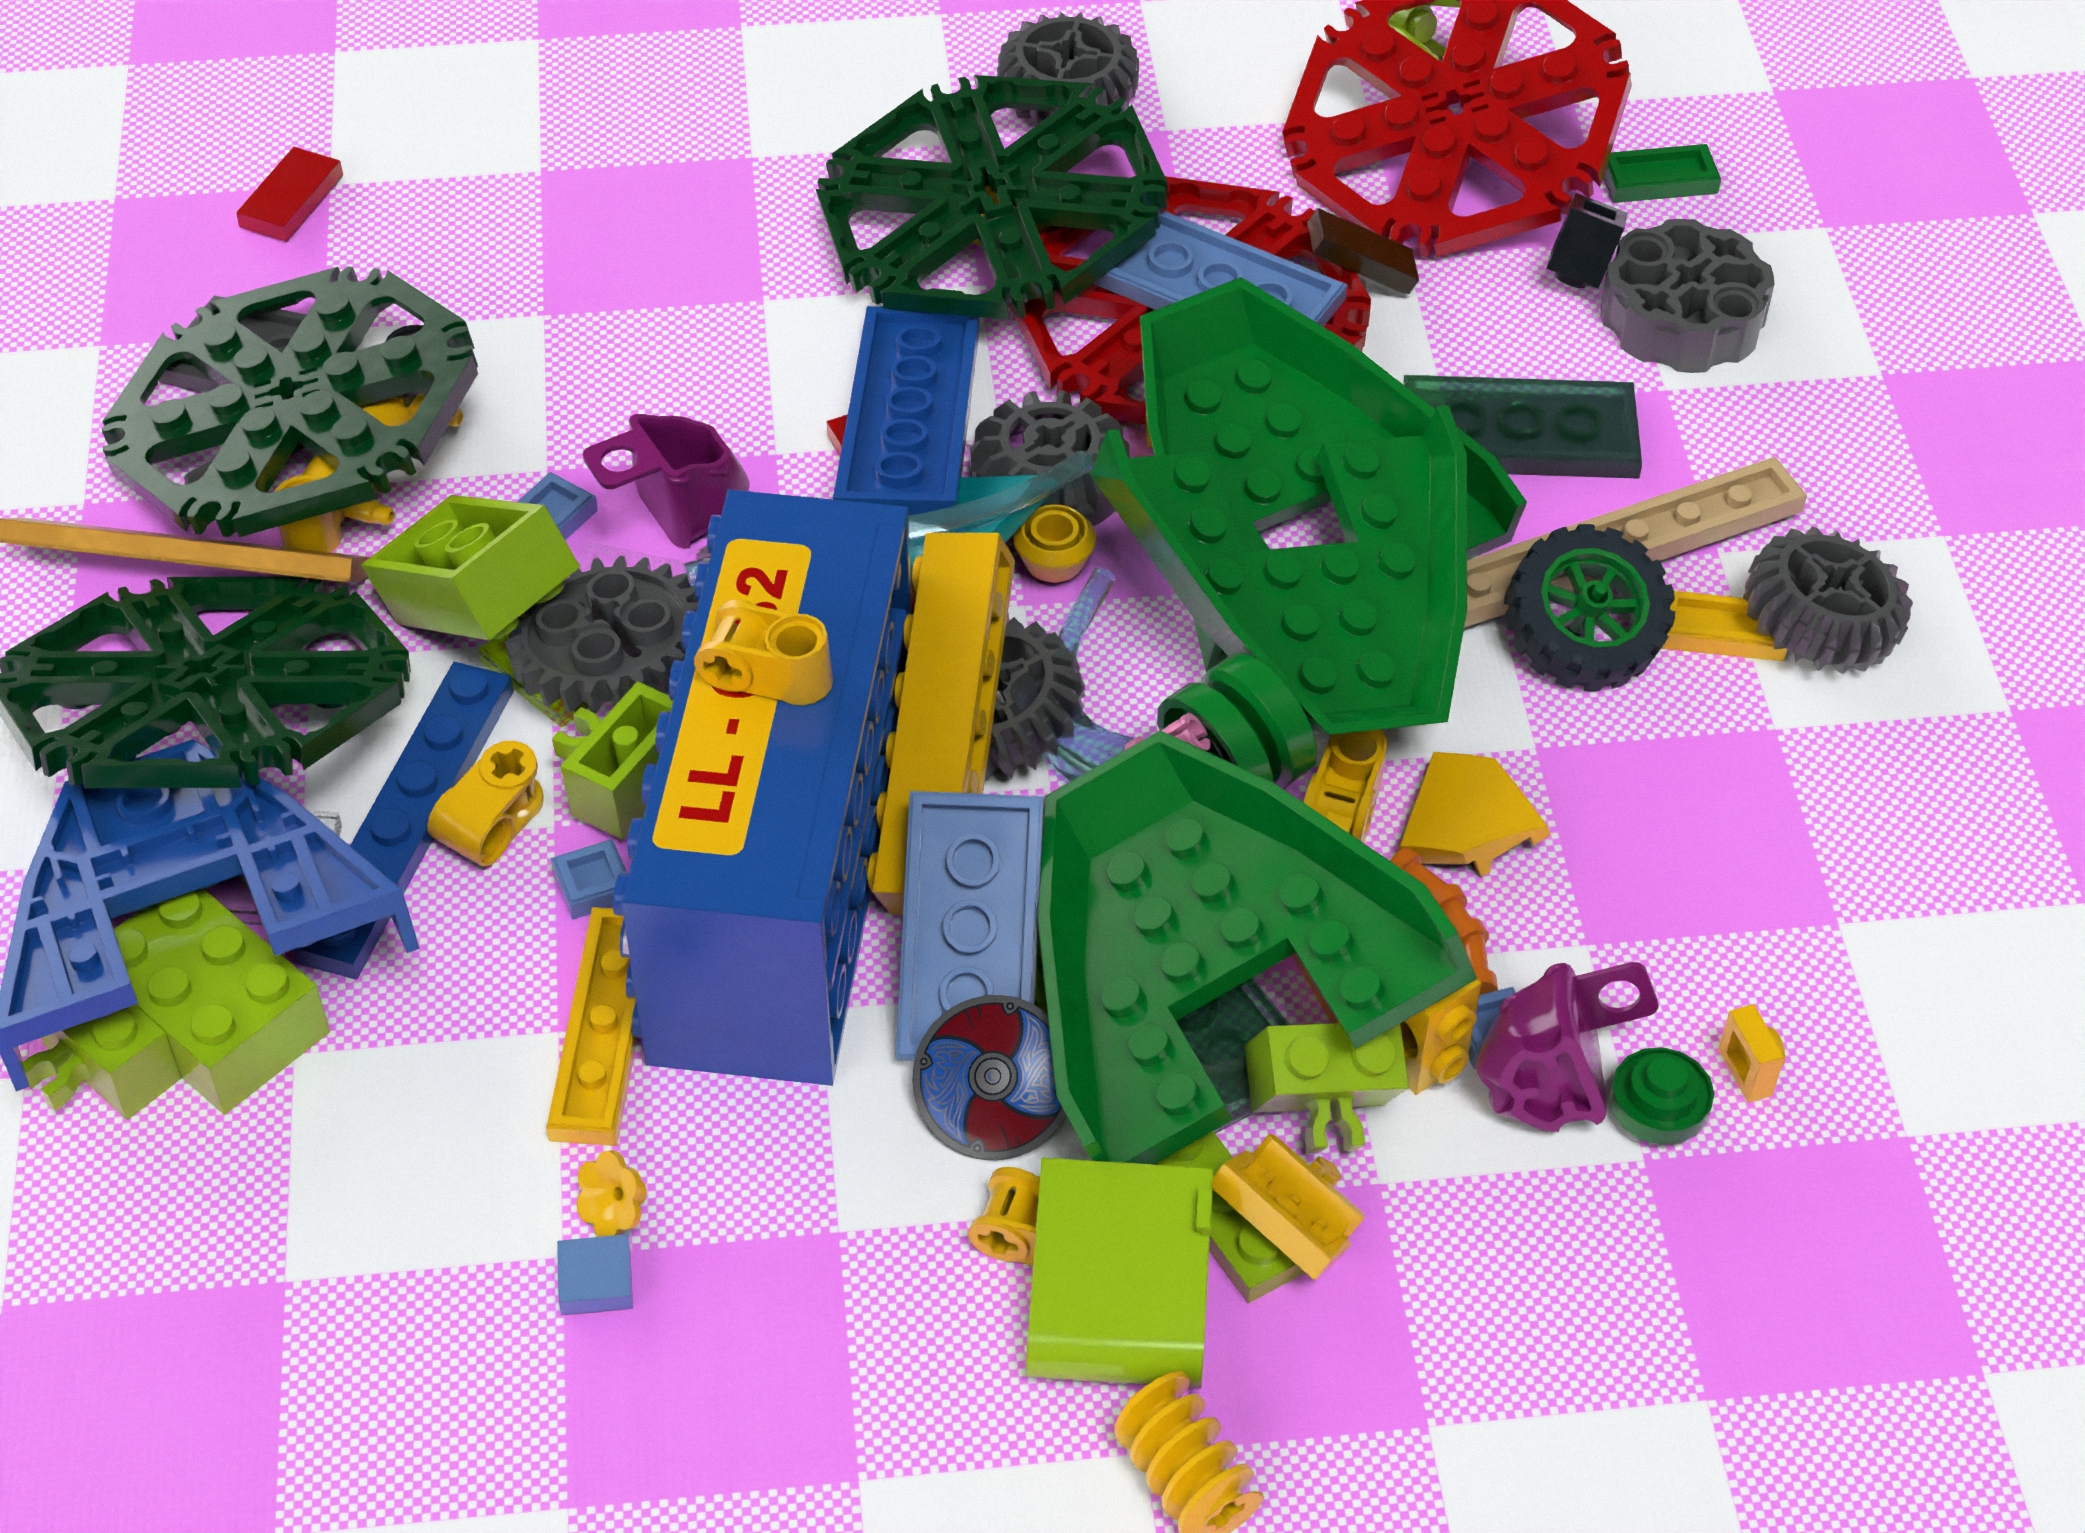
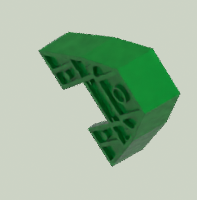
(1264, 395)
(1351, 627)
(1183, 882)

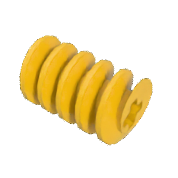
(1179, 1460)

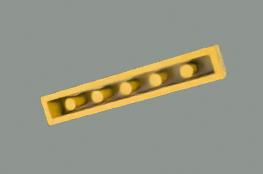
(946, 688)

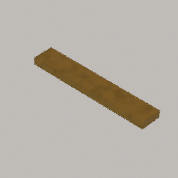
(182, 549)

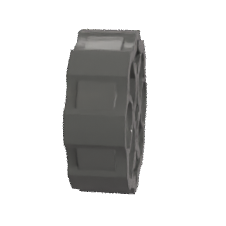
(1686, 295)

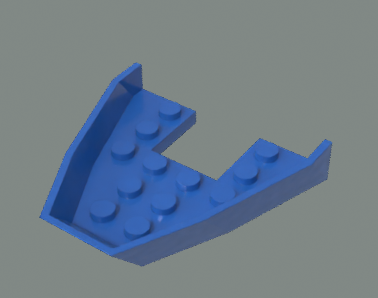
(146, 845)

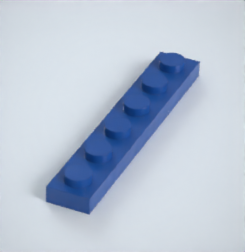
(396, 826)

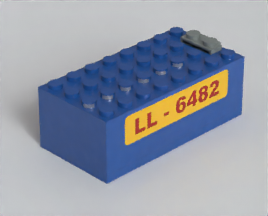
(766, 810)

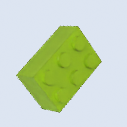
(472, 567)
(219, 996)

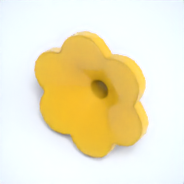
(610, 1194)

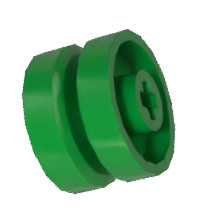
(1248, 719)

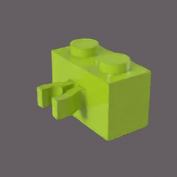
(608, 765)
(118, 1056)
(1322, 1071)

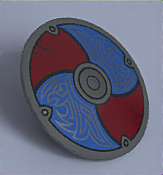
(988, 1078)

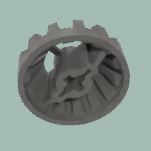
(1049, 436)

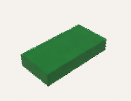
(1661, 173)

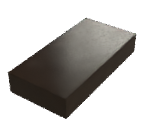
(1362, 251)

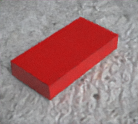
(289, 193)

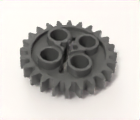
(603, 634)

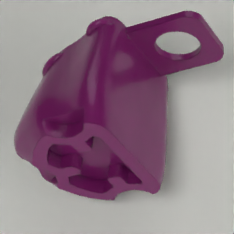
(677, 469)
(1546, 1047)

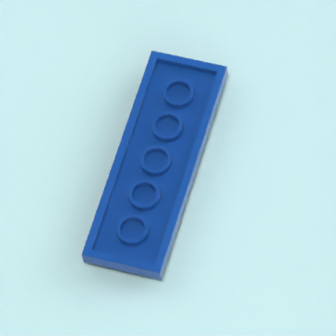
(909, 410)

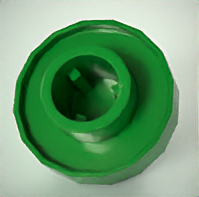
(1661, 1095)

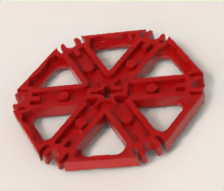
(1441, 143)
(1115, 358)

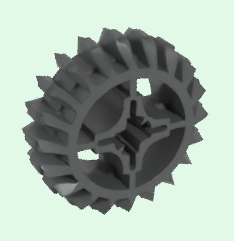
(1071, 52)
(1827, 600)
(1041, 698)

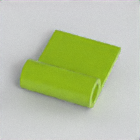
(1119, 1272)

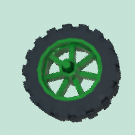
(1617, 565)

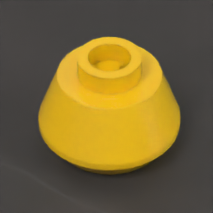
(1055, 543)

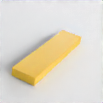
(597, 1042)

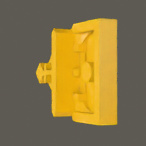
(1470, 813)
(1291, 1203)

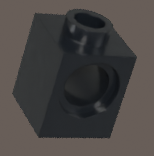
(1586, 242)

